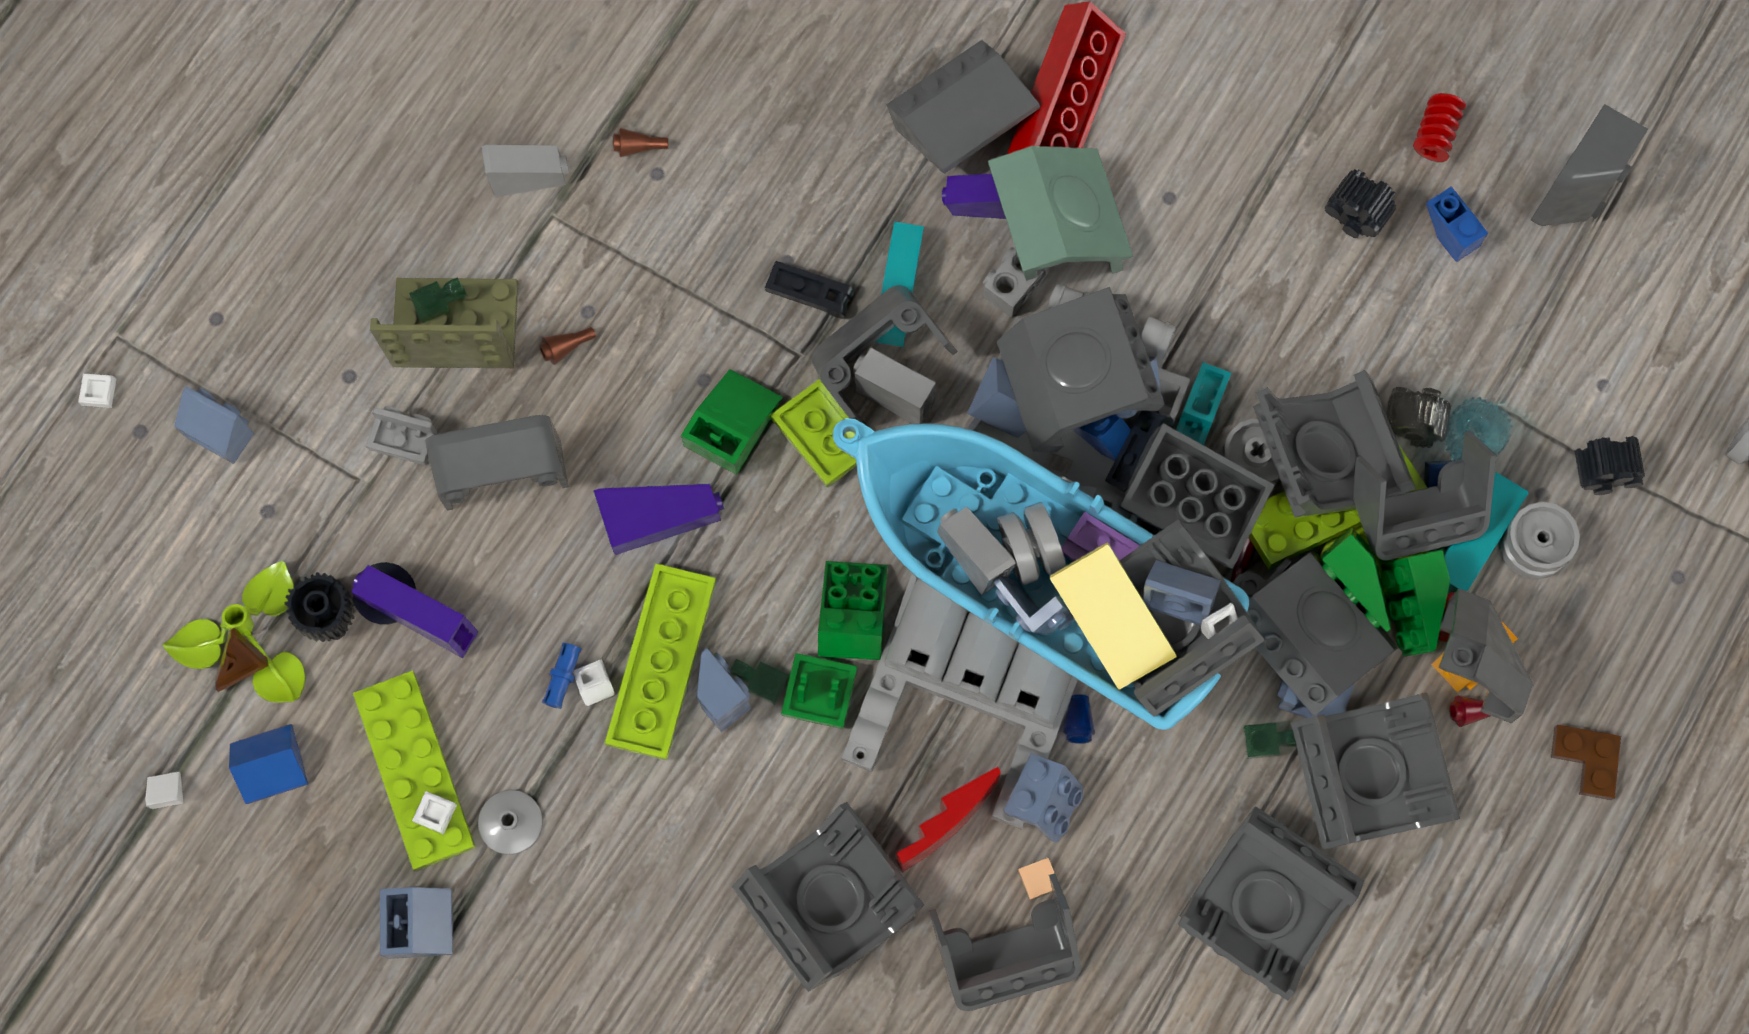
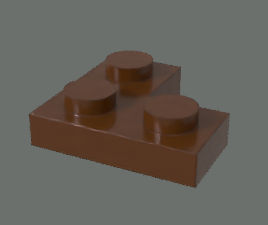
(1598, 754)

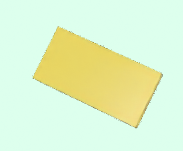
(1113, 616)

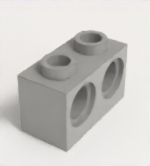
(1011, 276)

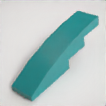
(901, 268)
(1203, 402)

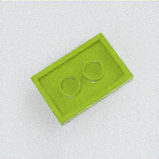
(809, 427)

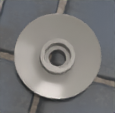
(521, 833)

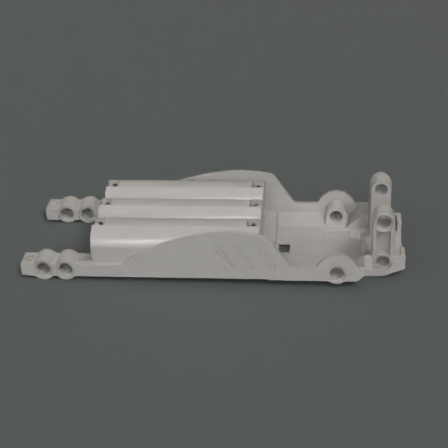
(964, 642)

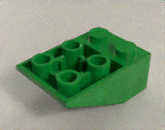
(730, 421)
(1357, 568)
(1417, 599)
(852, 610)

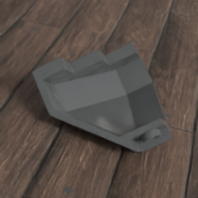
(1485, 654)

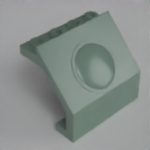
(1059, 208)

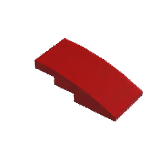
(956, 811)

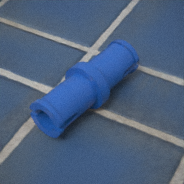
(561, 675)

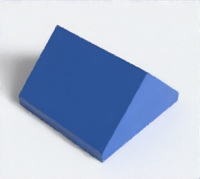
(267, 764)

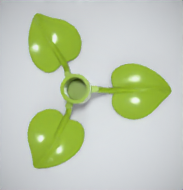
(198, 641)

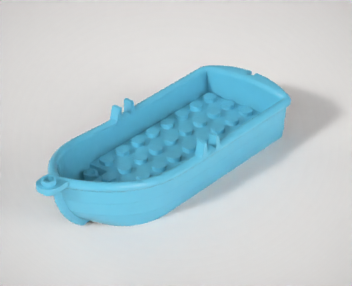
(926, 470)

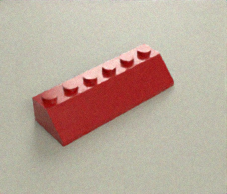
(1071, 79)

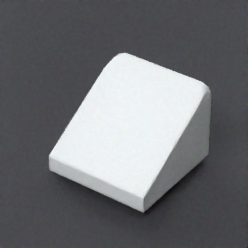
(1219, 620)
(593, 682)
(164, 790)

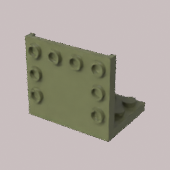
(472, 335)

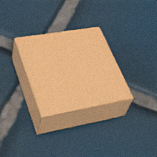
(1036, 878)

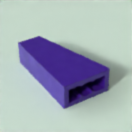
(972, 196)
(655, 513)
(415, 610)

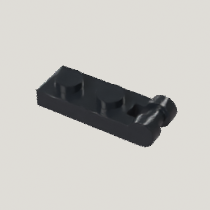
(809, 289)
(1130, 453)

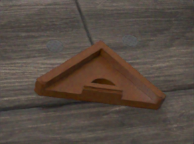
(238, 661)

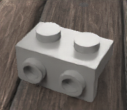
(400, 435)

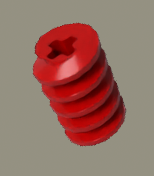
(1438, 126)

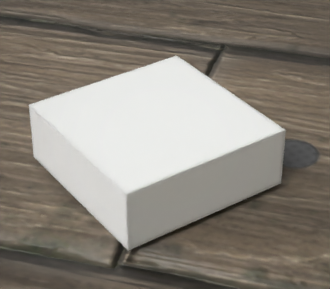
(97, 390)
(434, 812)

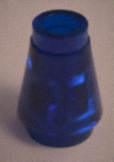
(1079, 720)

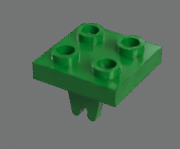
(819, 691)

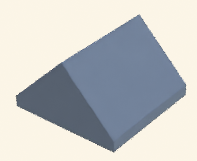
(996, 401)
(1180, 592)

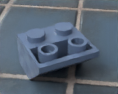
(212, 424)
(718, 694)
(415, 922)

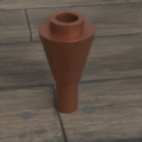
(631, 142)
(559, 346)

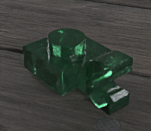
(433, 300)
(764, 681)
(1264, 740)

